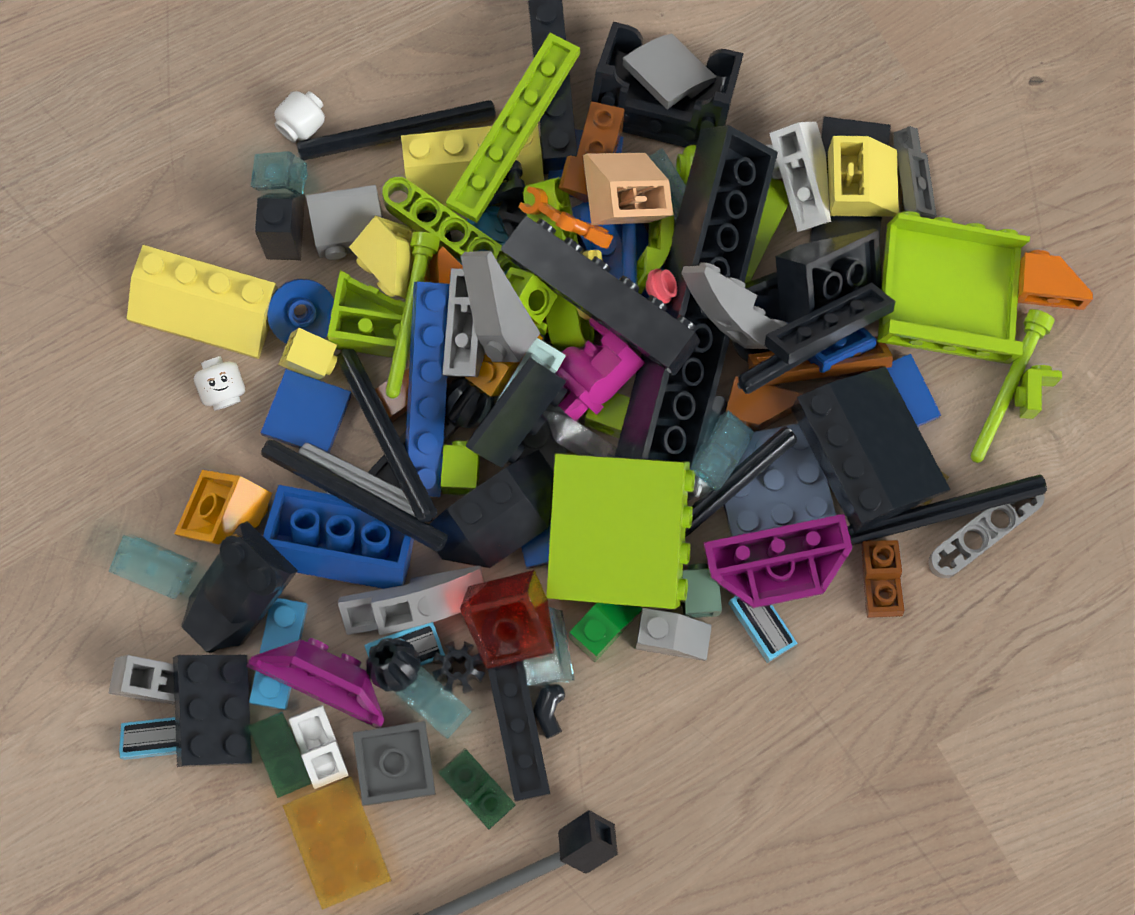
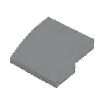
(668, 70)

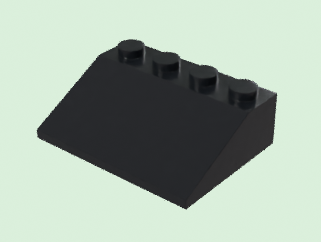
(869, 447)

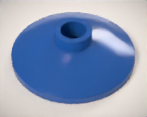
(300, 292)

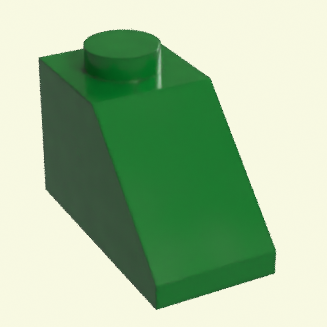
(602, 627)

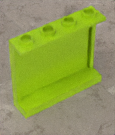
(952, 287)
(619, 530)

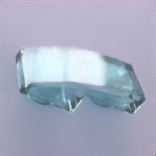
(722, 451)
(434, 703)

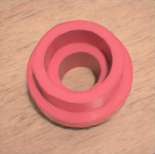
(661, 285)

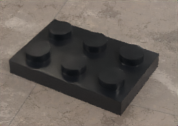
(212, 710)

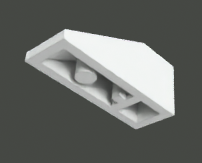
(803, 173)

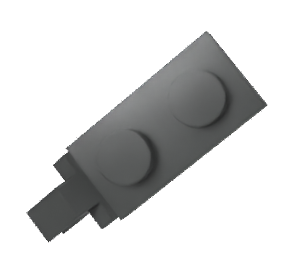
(914, 173)

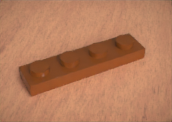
(871, 360)

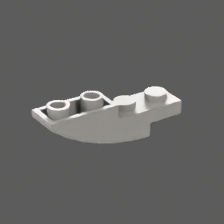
(729, 305)
(410, 605)

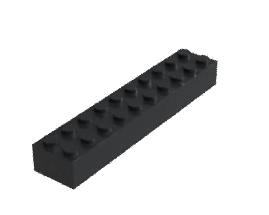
(715, 227)

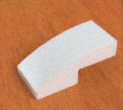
(318, 746)

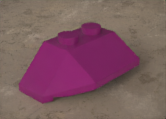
(780, 561)
(323, 677)

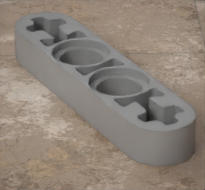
(988, 532)

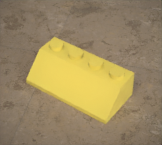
(440, 158)
(200, 301)

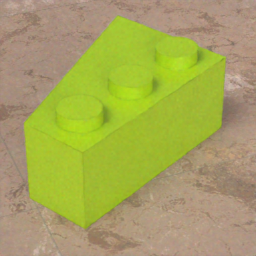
(364, 318)

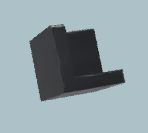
(587, 842)

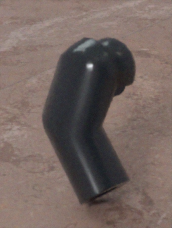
(545, 707)

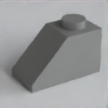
(673, 635)

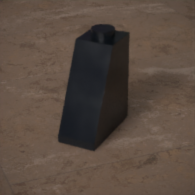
(280, 225)

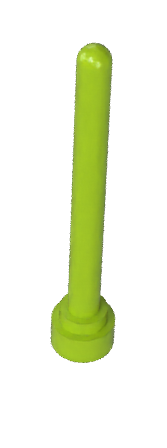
(423, 247)
(1036, 326)

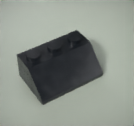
(518, 412)

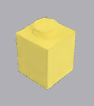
(308, 354)

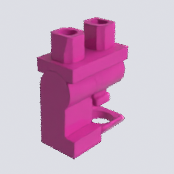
(596, 372)

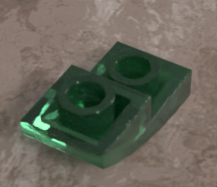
(279, 754)
(476, 788)

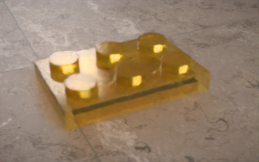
(337, 843)

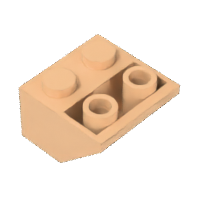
(626, 189)

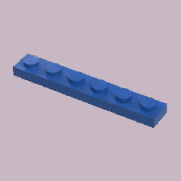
(427, 383)

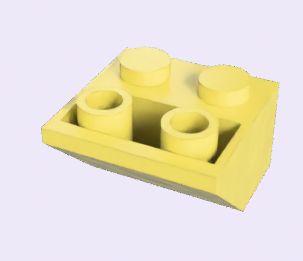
(862, 177)
(386, 252)

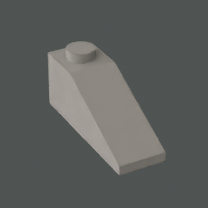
(496, 309)
(462, 348)
(143, 679)

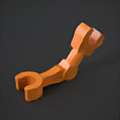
(565, 221)

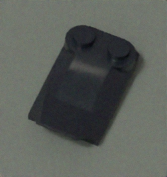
(236, 590)

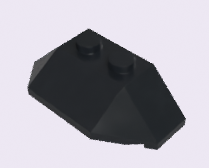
(499, 514)

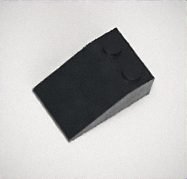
(826, 271)

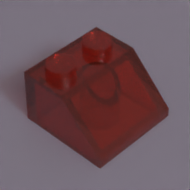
(509, 619)

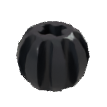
(467, 403)
(459, 656)
(393, 664)

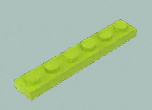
(513, 127)

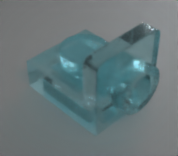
(279, 171)

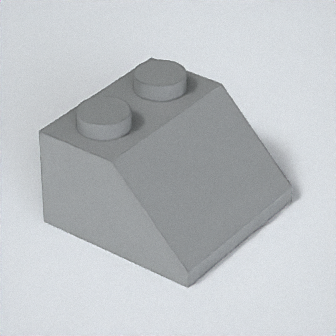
(341, 217)

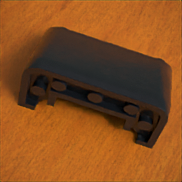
(643, 112)

